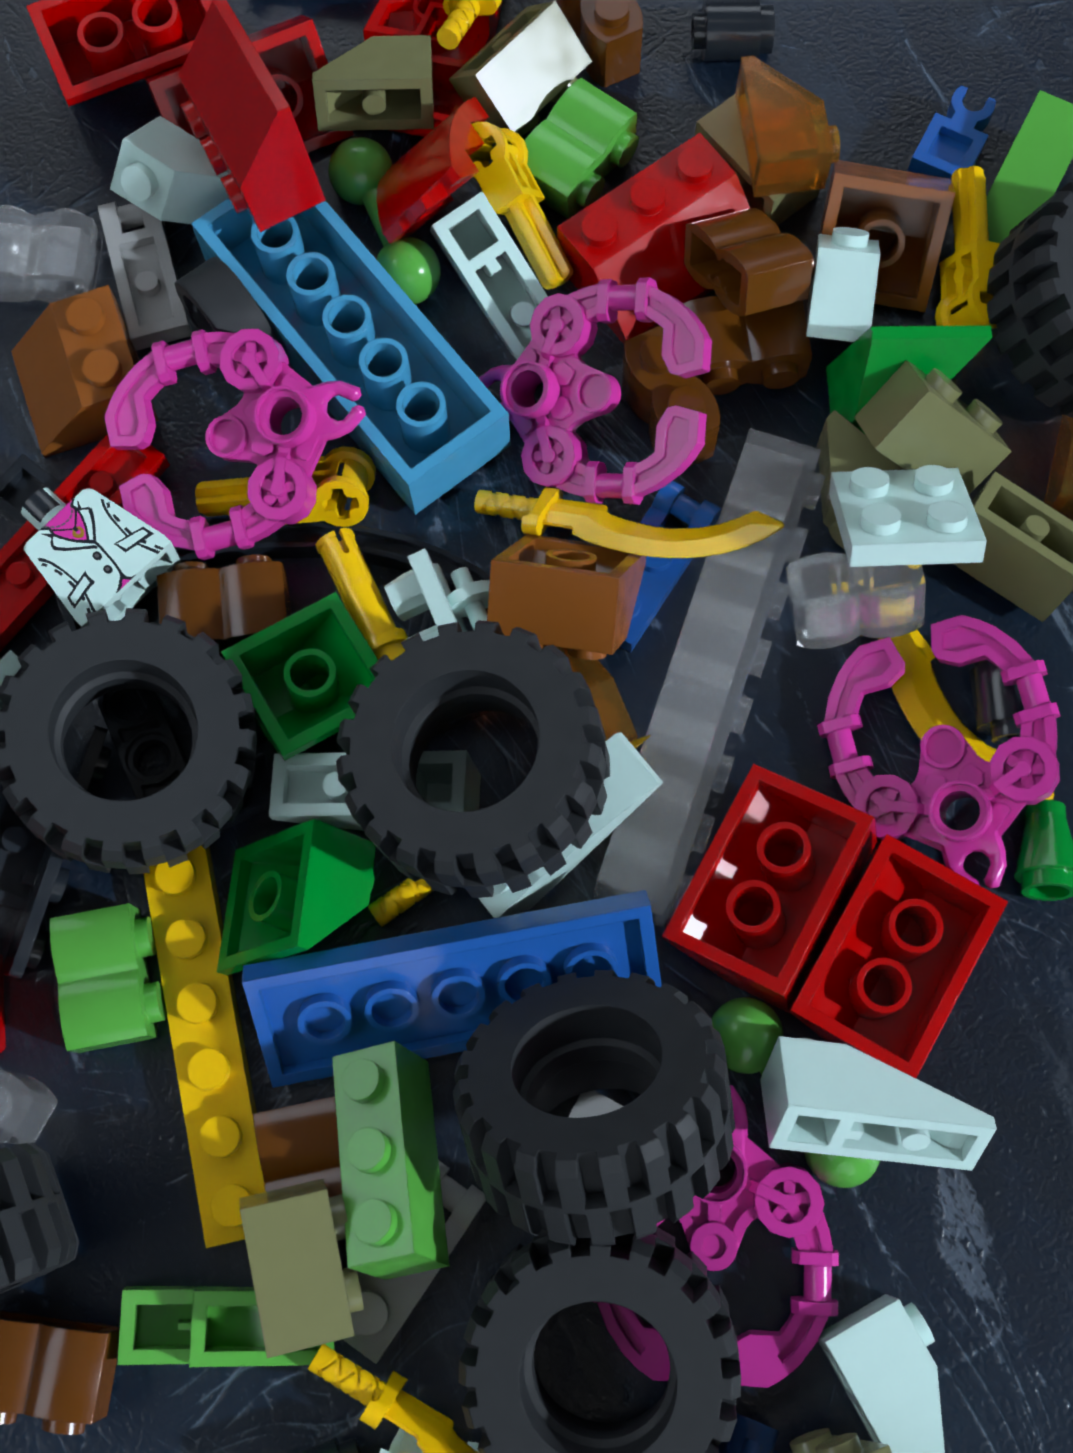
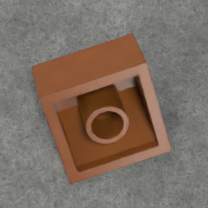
(902, 212)
(72, 368)
(566, 593)

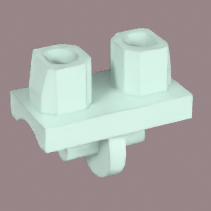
(427, 589)

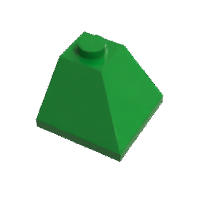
(883, 349)
(304, 674)
(293, 892)

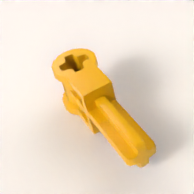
(516, 195)
(967, 270)
(357, 478)

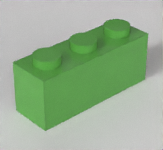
(389, 1162)

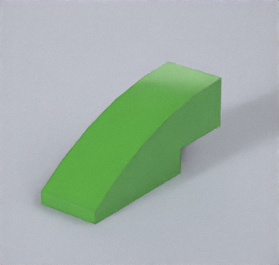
(1032, 165)
(196, 1328)

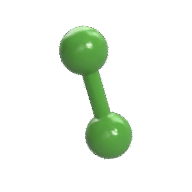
(354, 175)
(749, 1036)

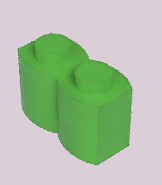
(580, 146)
(105, 978)

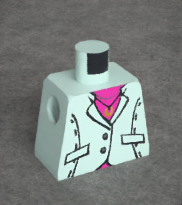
(95, 552)

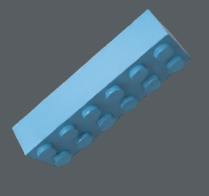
(352, 323)

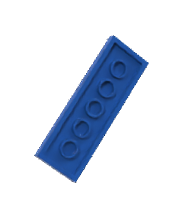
(435, 983)

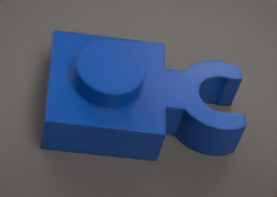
(952, 139)

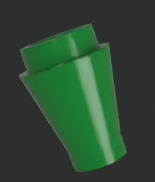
(1046, 853)

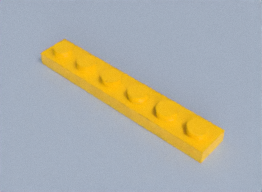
(205, 1042)

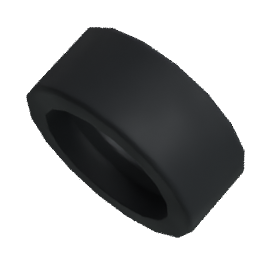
(219, 300)

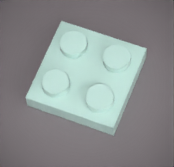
(906, 517)

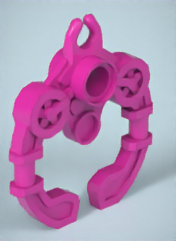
(575, 393)
(251, 432)
(949, 768)
(788, 1205)

